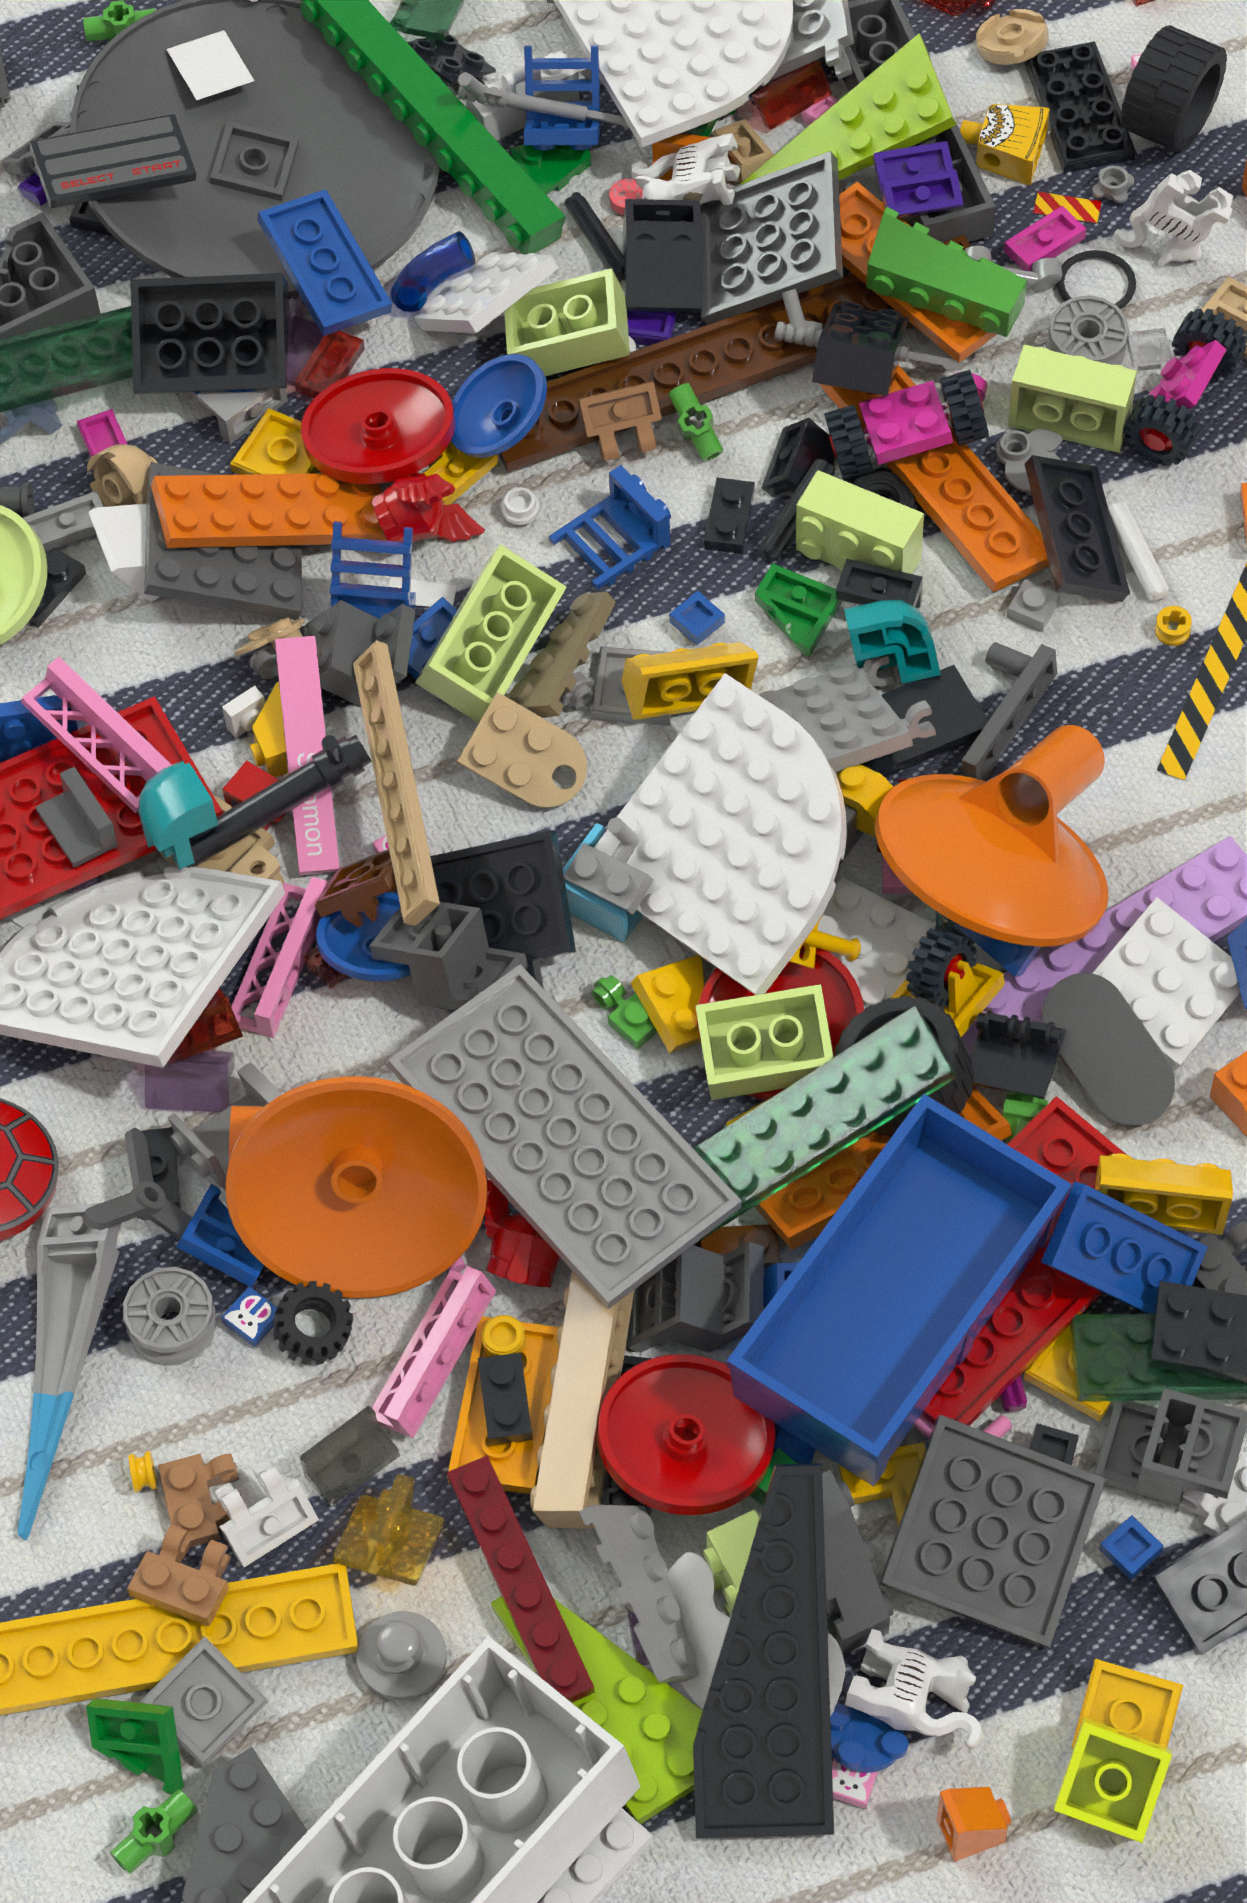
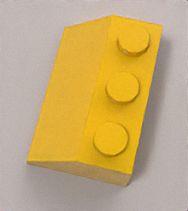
(684, 677)
(1169, 1192)

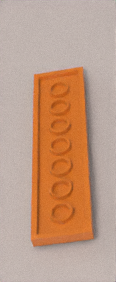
(964, 502)

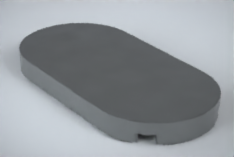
(1110, 1049)

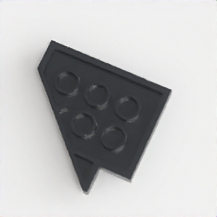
(518, 892)

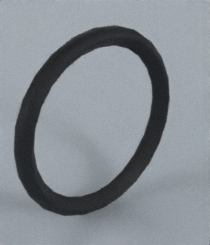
(1099, 254)

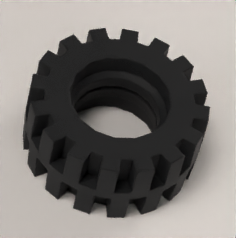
(321, 1300)

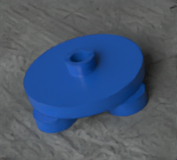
(864, 1741)

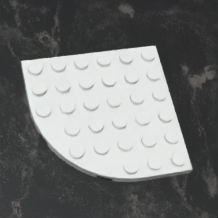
(680, 59)
(738, 835)
(131, 961)

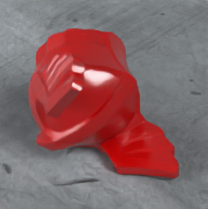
(419, 505)
(516, 1247)

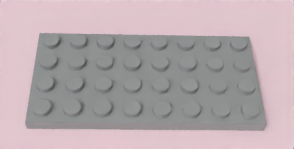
(567, 1136)

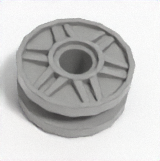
(1089, 329)
(164, 1292)

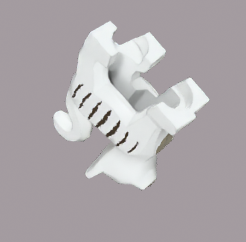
(696, 175)
(1179, 215)
(909, 1680)

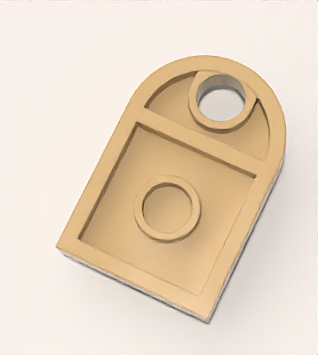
(522, 752)

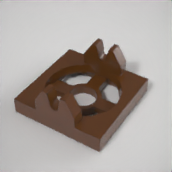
(356, 888)

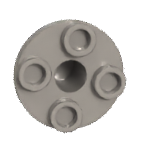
(401, 1656)

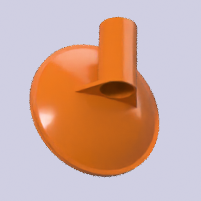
(996, 848)
(354, 1185)

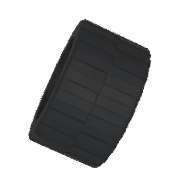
(1173, 88)
(951, 1095)

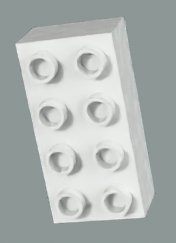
(467, 1801)

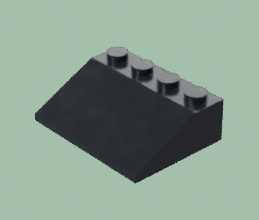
(209, 333)

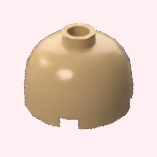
(120, 475)

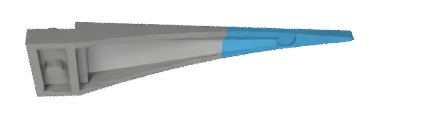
(71, 1289)

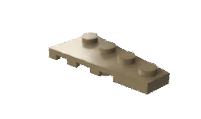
(567, 649)

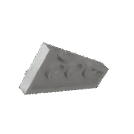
(644, 1587)

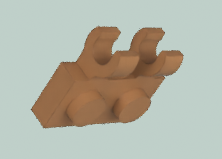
(619, 410)
(189, 1496)
(180, 1588)

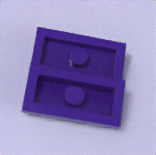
(918, 179)

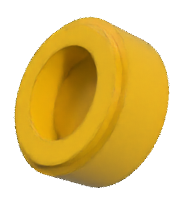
(503, 1336)

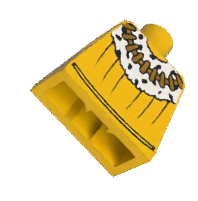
(1009, 140)

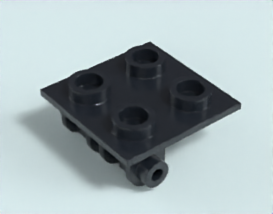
(451, 59)
(1015, 1054)

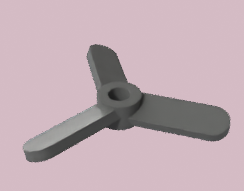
(144, 1201)

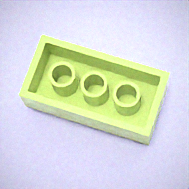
(491, 633)

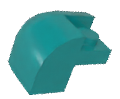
(895, 631)
(175, 809)

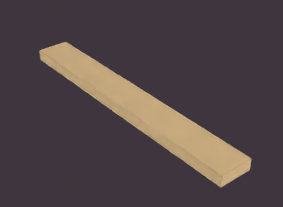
(396, 784)

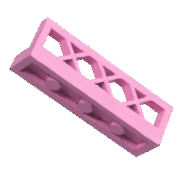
(104, 721)
(288, 962)
(433, 1351)

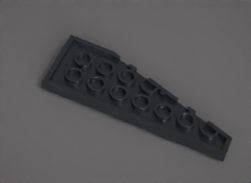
(767, 1713)

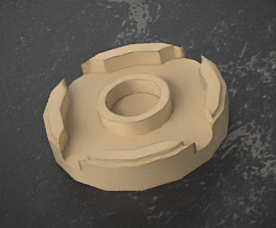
(1012, 37)

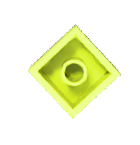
(1113, 1780)

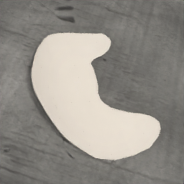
(706, 1627)

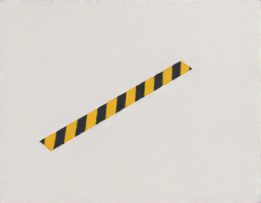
(1208, 686)

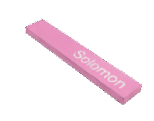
(303, 738)

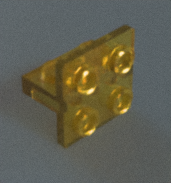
(389, 1535)

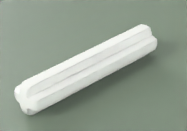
(1138, 551)

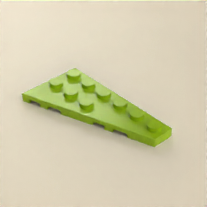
(884, 112)
(634, 1708)

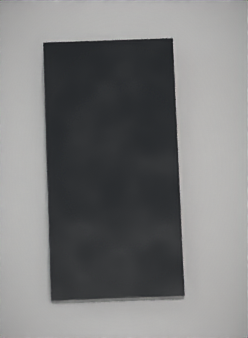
(1082, 107)
(954, 717)

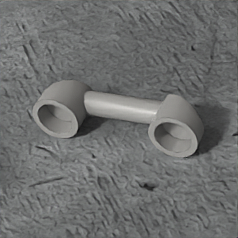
(1044, 274)

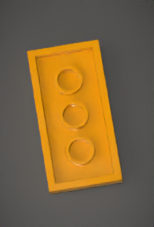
(514, 1461)

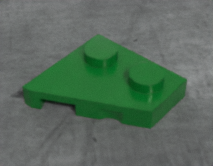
(552, 167)
(797, 606)
(138, 1737)

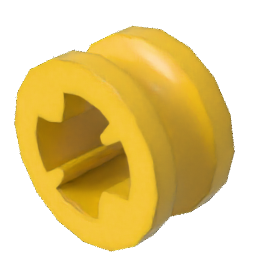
(1173, 614)
(142, 1471)

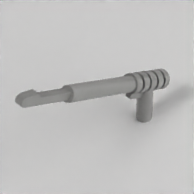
(474, 90)
(808, 332)

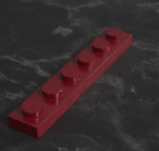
(519, 1579)

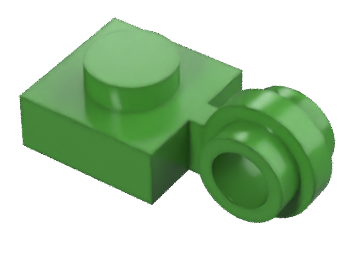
(629, 1016)

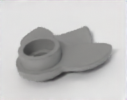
(1037, 442)

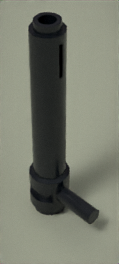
(326, 770)

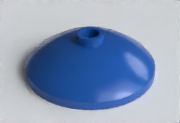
(498, 405)
(348, 948)

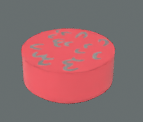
(623, 190)

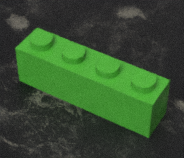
(943, 277)

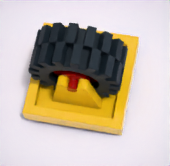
(951, 976)

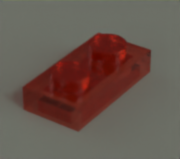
(792, 94)
(329, 363)

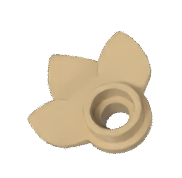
(281, 629)

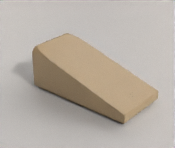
(750, 151)

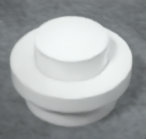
(520, 506)

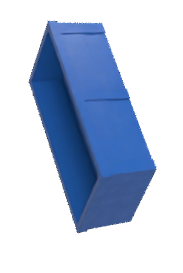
(896, 1288)

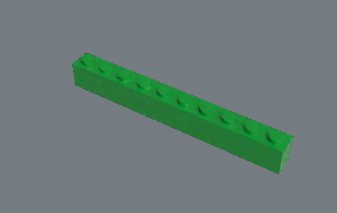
(439, 121)

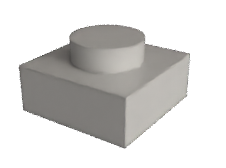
(1033, 605)

